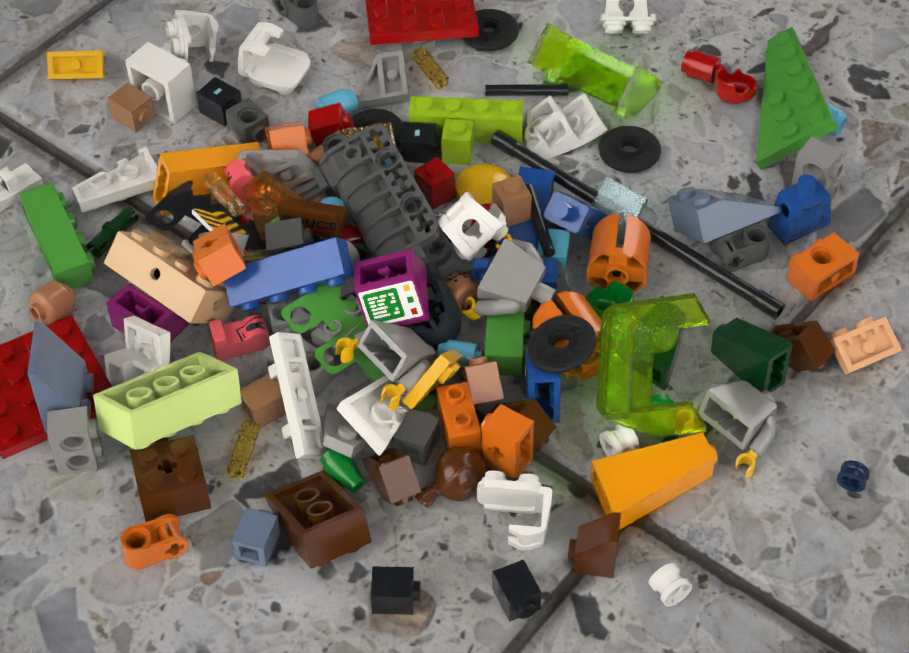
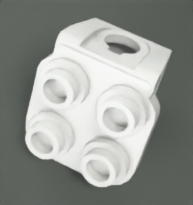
(638, 18)
(182, 40)
(271, 64)
(489, 226)
(518, 496)

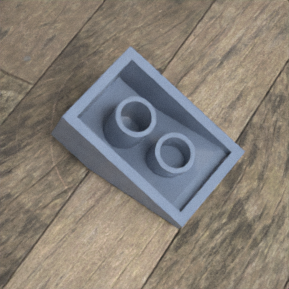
(713, 214)
(57, 374)

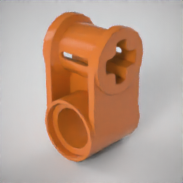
(154, 542)

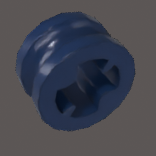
(853, 476)

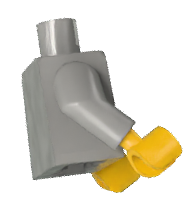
(510, 281)
(395, 352)
(741, 416)

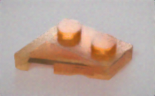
(263, 196)

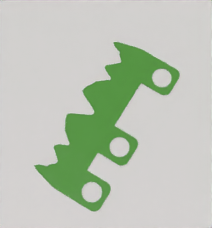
(328, 306)

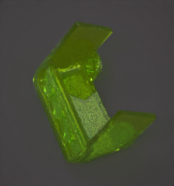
(593, 72)
(625, 371)

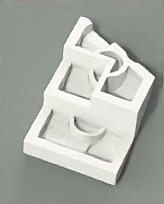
(558, 130)
(145, 351)

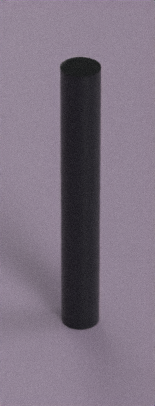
(526, 90)
(540, 224)

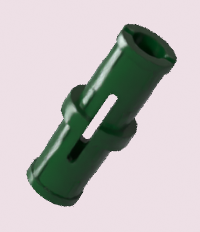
(106, 236)

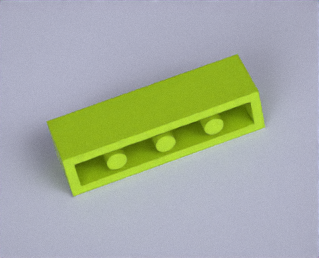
(487, 114)

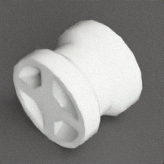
(618, 440)
(670, 584)

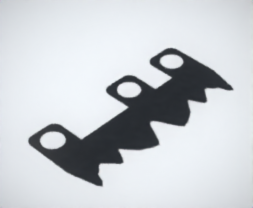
(182, 202)

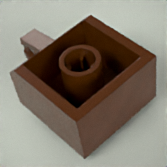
(170, 478)

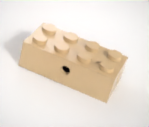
(168, 276)

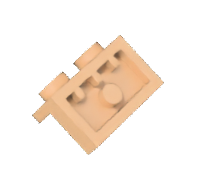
(864, 345)

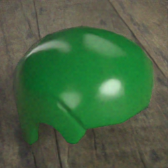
(603, 298)

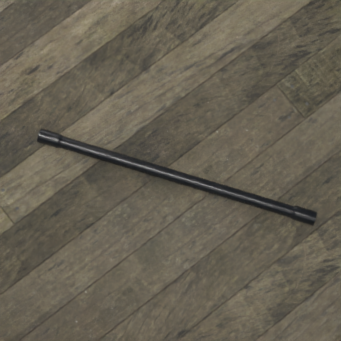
(758, 298)

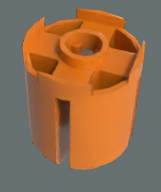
(629, 260)
(573, 304)

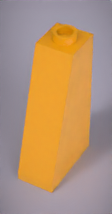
(186, 165)
(651, 476)

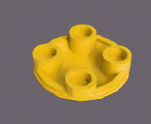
(479, 181)

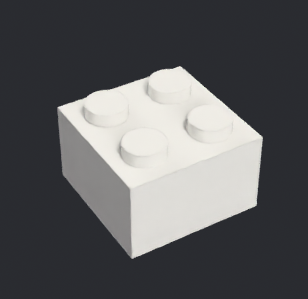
(164, 79)

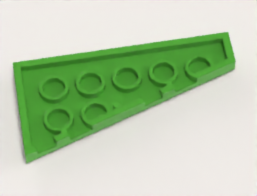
(791, 101)

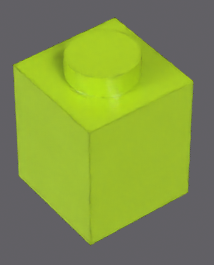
(457, 141)

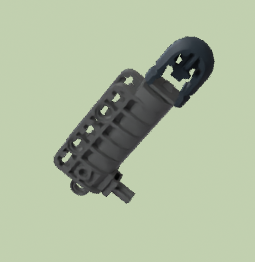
(382, 214)

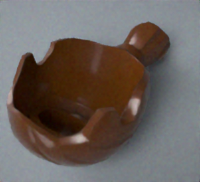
(454, 476)

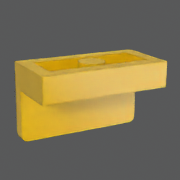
(76, 64)

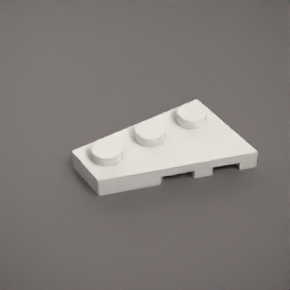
(123, 182)
(371, 417)

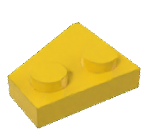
(441, 370)

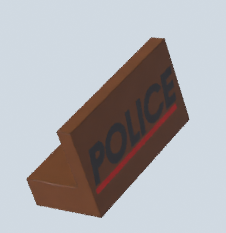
(320, 217)

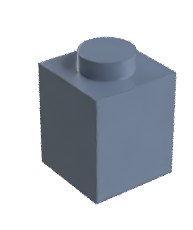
(256, 536)

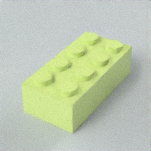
(167, 400)

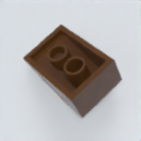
(319, 518)

